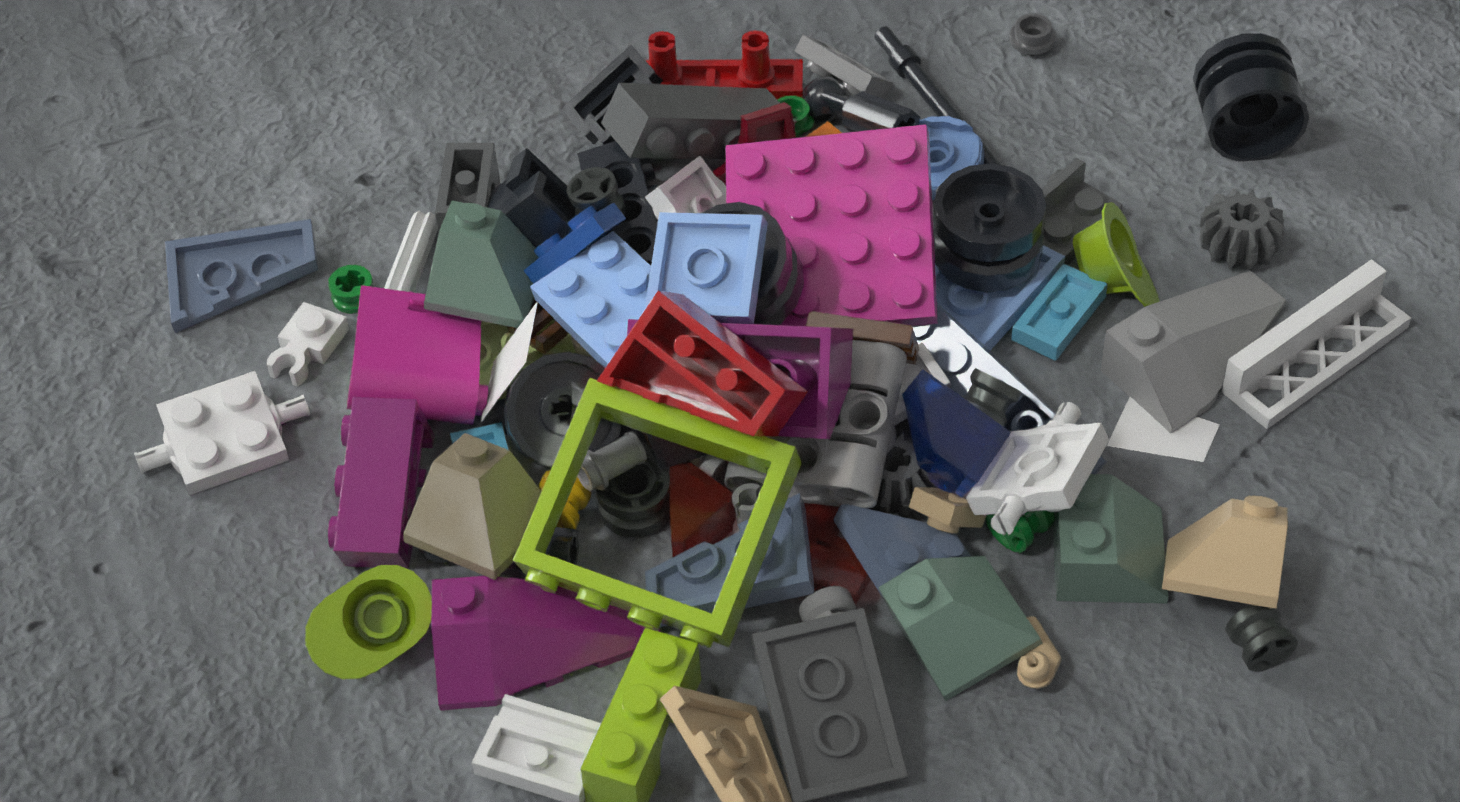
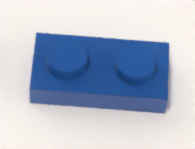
(586, 230)

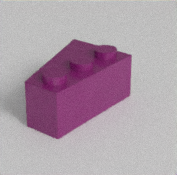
(378, 481)

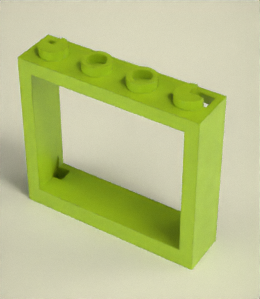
(678, 426)

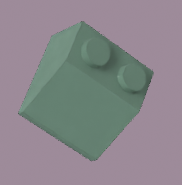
(1109, 545)

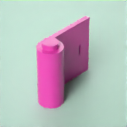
(417, 356)

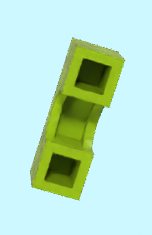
(629, 742)

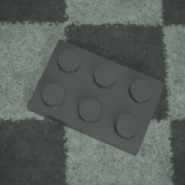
(828, 706)

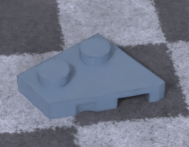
(893, 543)

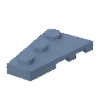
(233, 267)
(701, 571)

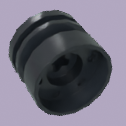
(1250, 97)

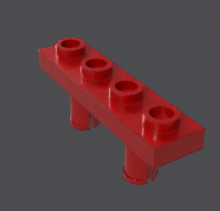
(754, 70)

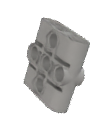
(853, 459)

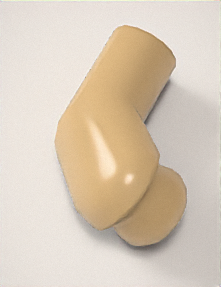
(1039, 665)

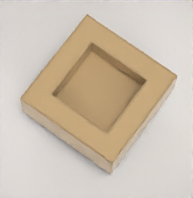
(945, 509)

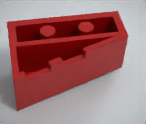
(701, 367)

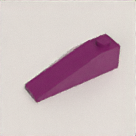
(814, 359)
(514, 635)

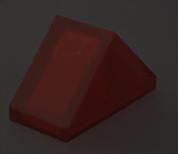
(698, 508)

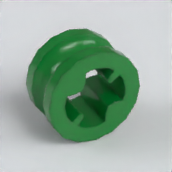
(341, 284)

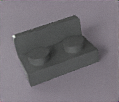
(1070, 208)

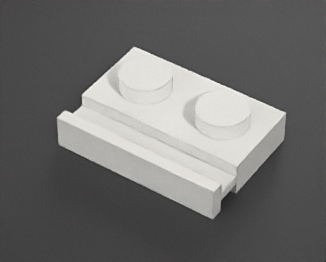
(536, 749)

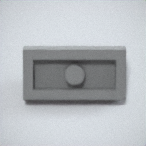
(830, 61)

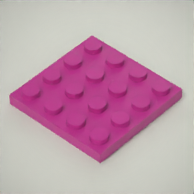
(853, 214)

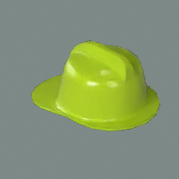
(1110, 255)
(368, 622)

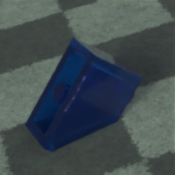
(950, 434)

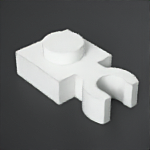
(306, 337)

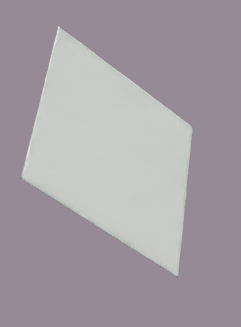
(510, 361)
(1142, 433)

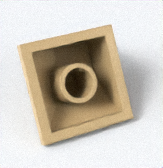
(1231, 553)

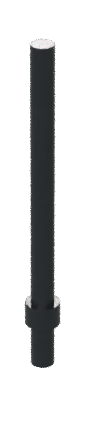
(908, 65)

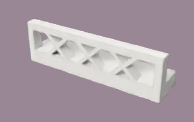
(1307, 330)

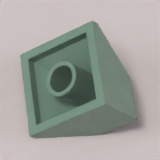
(481, 267)
(958, 620)

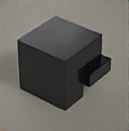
(592, 102)
(534, 199)

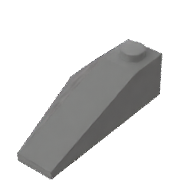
(1179, 349)

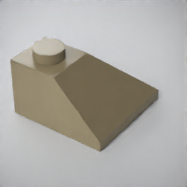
(473, 507)

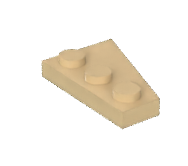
(728, 745)

